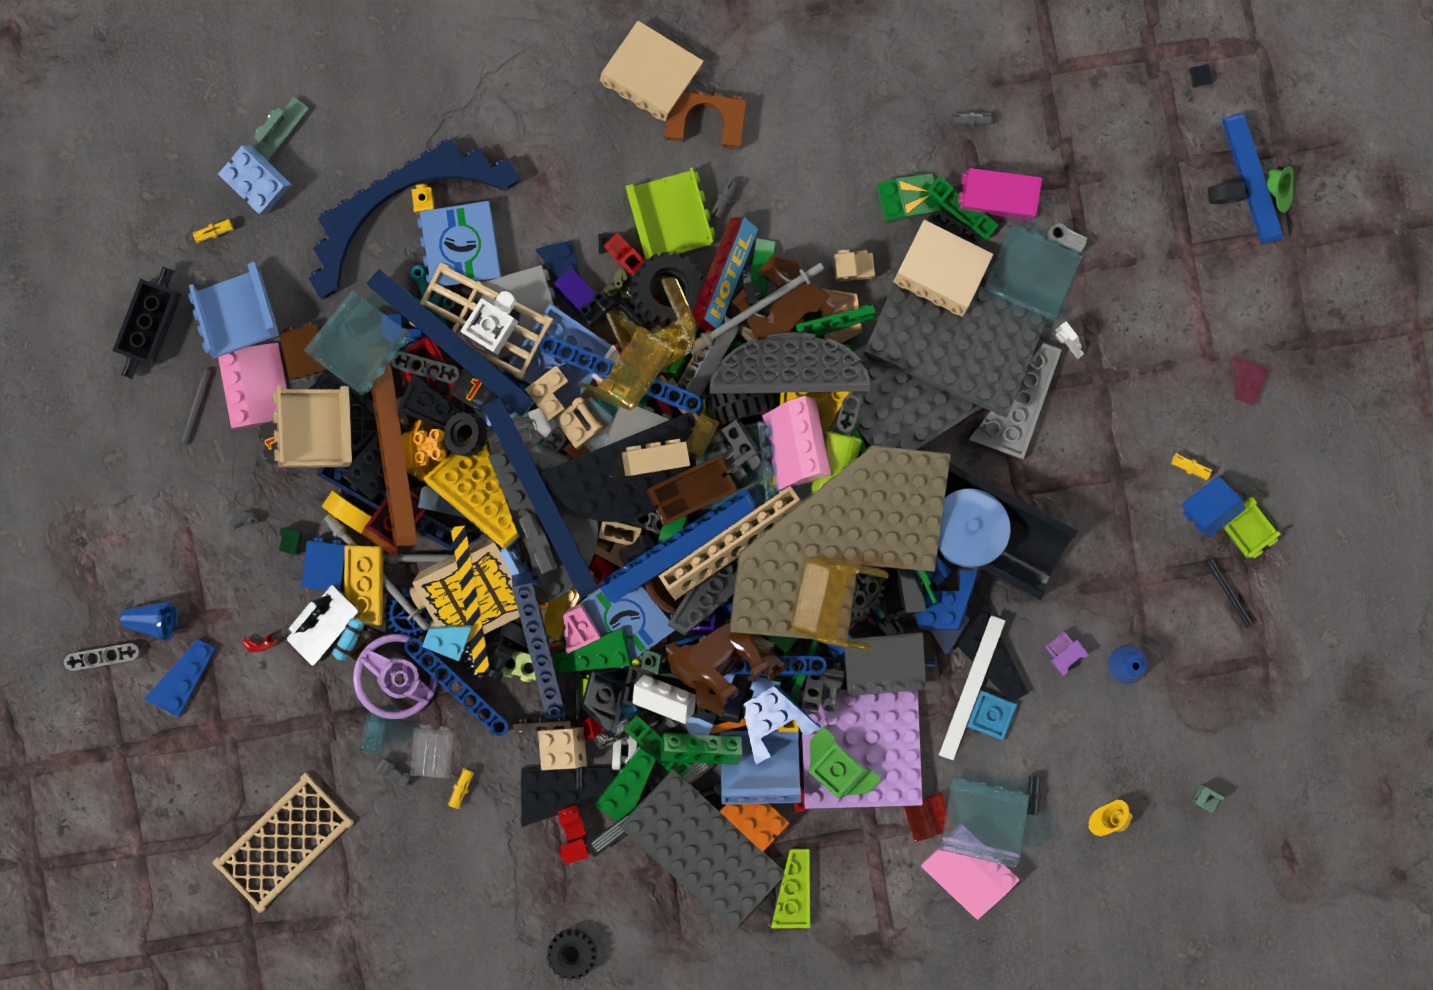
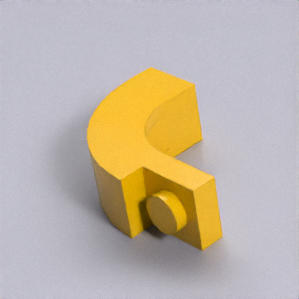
(346, 511)

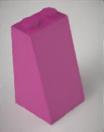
(1000, 194)

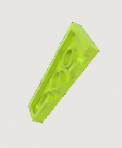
(794, 894)

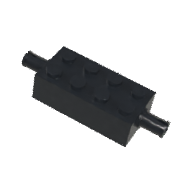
(147, 322)

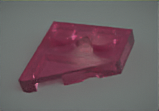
(1247, 380)

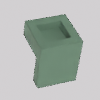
(1207, 799)

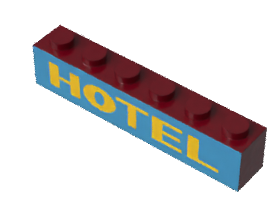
(724, 273)

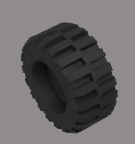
(664, 265)
(740, 406)

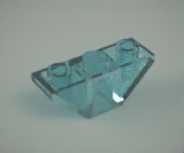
(374, 734)

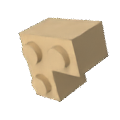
(853, 267)
(543, 392)

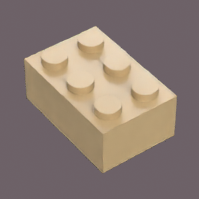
(655, 457)

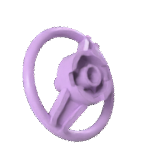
(386, 670)

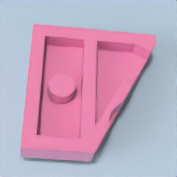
(579, 628)

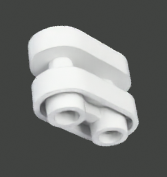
(617, 759)

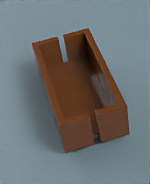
(691, 490)

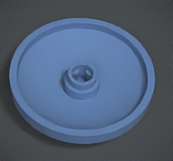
(973, 528)

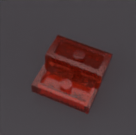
(927, 819)

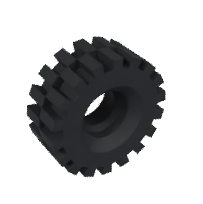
(561, 965)

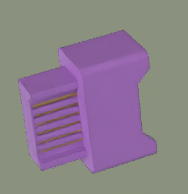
(1065, 652)

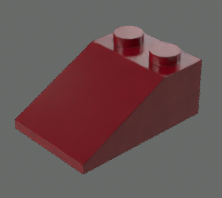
(380, 529)

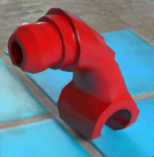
(252, 646)

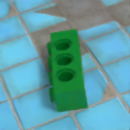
(700, 749)

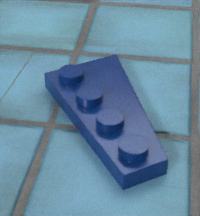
(179, 683)

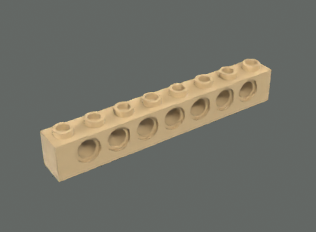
(727, 545)

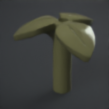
(620, 278)

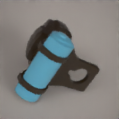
(354, 640)

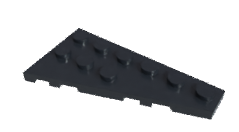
(1001, 668)
(554, 790)

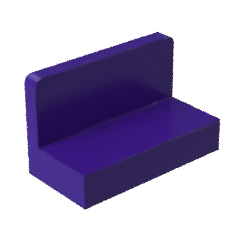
(573, 290)

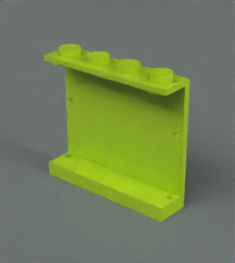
(671, 214)

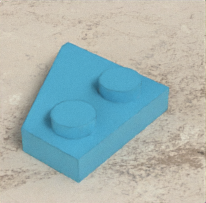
(447, 640)

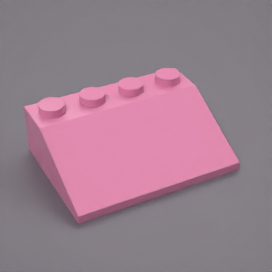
(249, 382)
(797, 443)
(970, 880)

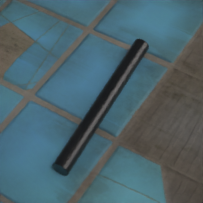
(1229, 592)

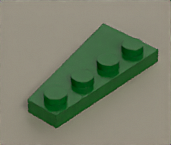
(837, 322)
(605, 652)
(628, 785)

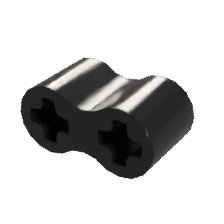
(639, 547)

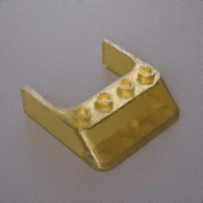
(679, 333)
(634, 370)
(822, 598)

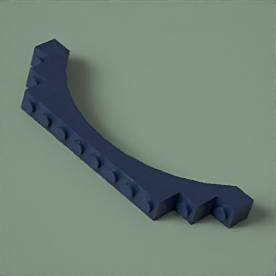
(346, 219)

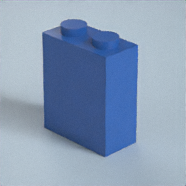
(1212, 507)
(324, 564)

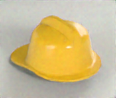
(1110, 818)

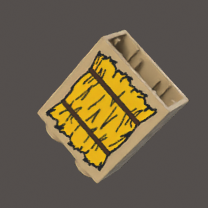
(441, 593)

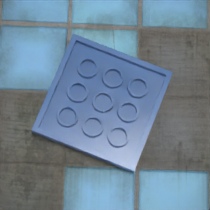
(570, 332)

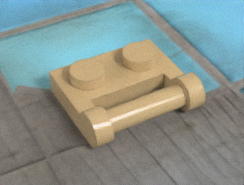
(573, 426)

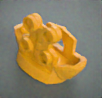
(423, 449)

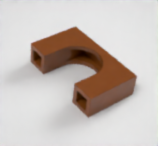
(731, 110)

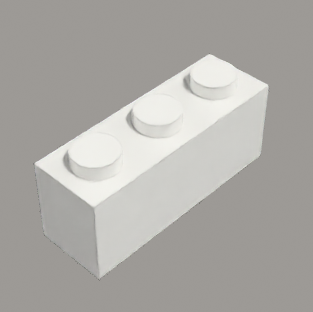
(664, 699)

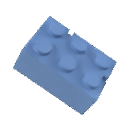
(254, 179)

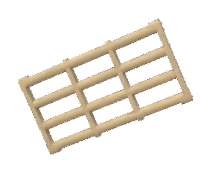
(469, 304)

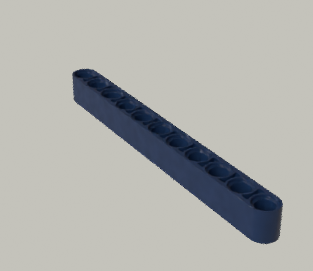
(450, 343)
(540, 497)

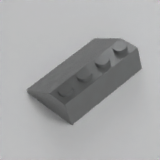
(891, 665)

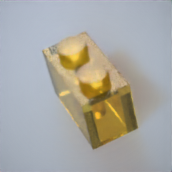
(701, 436)

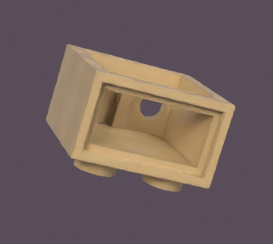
(562, 748)

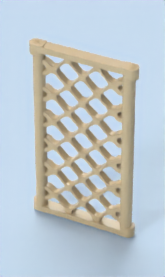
(219, 862)

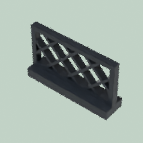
(360, 401)

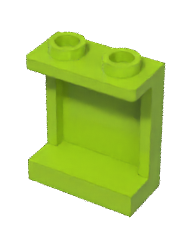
(1251, 530)

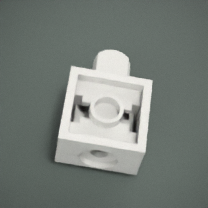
(491, 323)

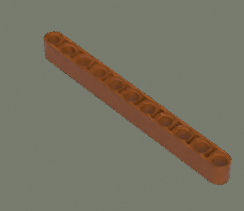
(393, 459)

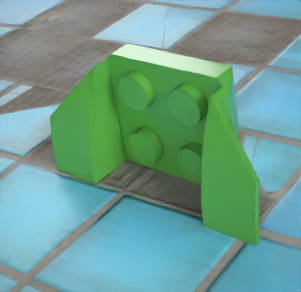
(837, 769)

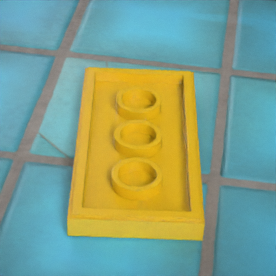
(365, 582)

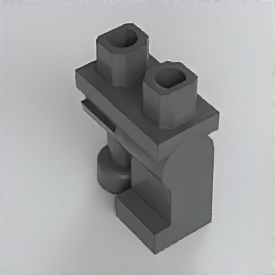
(742, 450)
(829, 682)

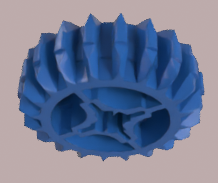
(394, 617)

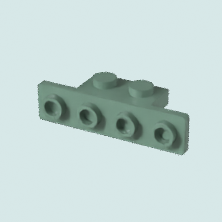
(278, 127)

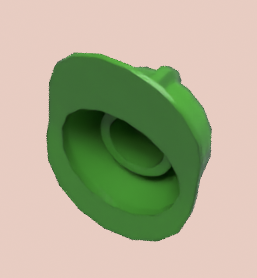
(1281, 187)

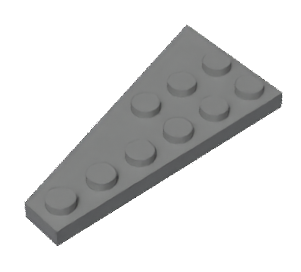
(1014, 433)

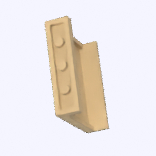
(650, 71)
(943, 268)
(312, 427)

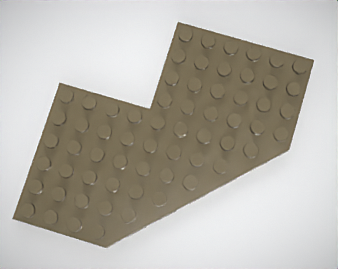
(872, 513)

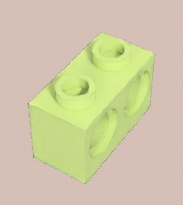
(521, 659)

